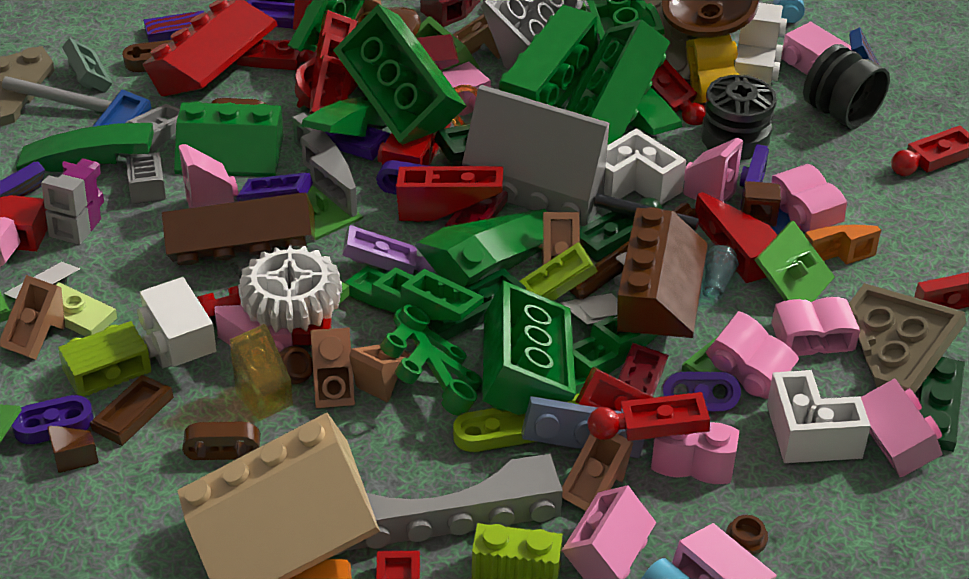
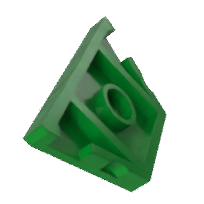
(310, 25)

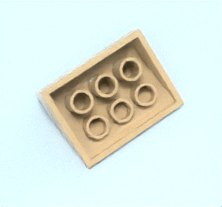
(280, 506)

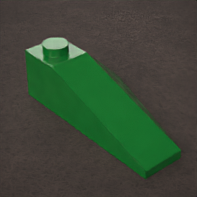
(619, 12)
(483, 247)

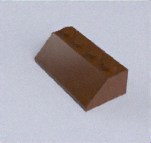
(238, 228)
(661, 276)

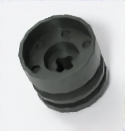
(846, 86)
(738, 109)

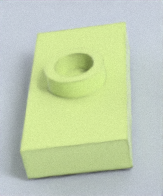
(85, 313)

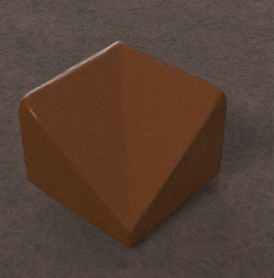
(762, 201)
(72, 448)

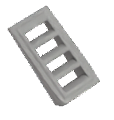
(163, 128)
(145, 177)

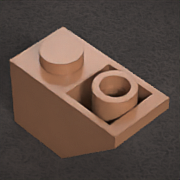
(332, 367)

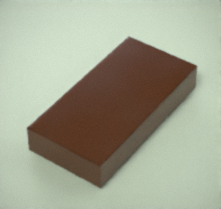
(131, 410)

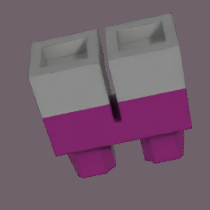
(73, 201)

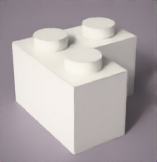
(758, 47)
(643, 166)
(175, 324)
(812, 426)

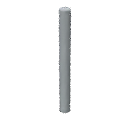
(55, 94)

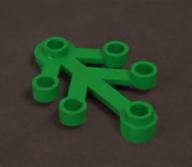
(413, 324)

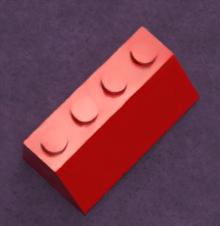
(207, 46)

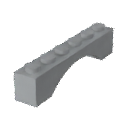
(517, 493)

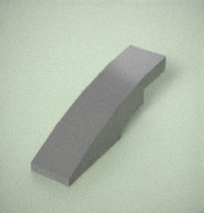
(327, 166)

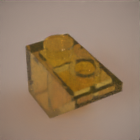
(260, 373)

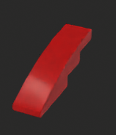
(330, 77)

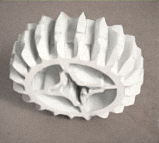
(290, 288)

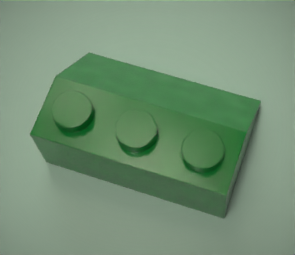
(237, 135)

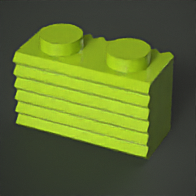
(104, 359)
(515, 553)

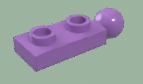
(382, 251)

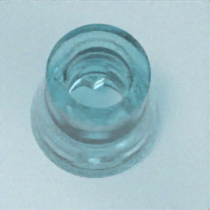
(718, 270)

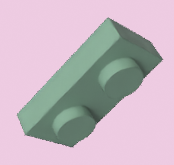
(87, 66)

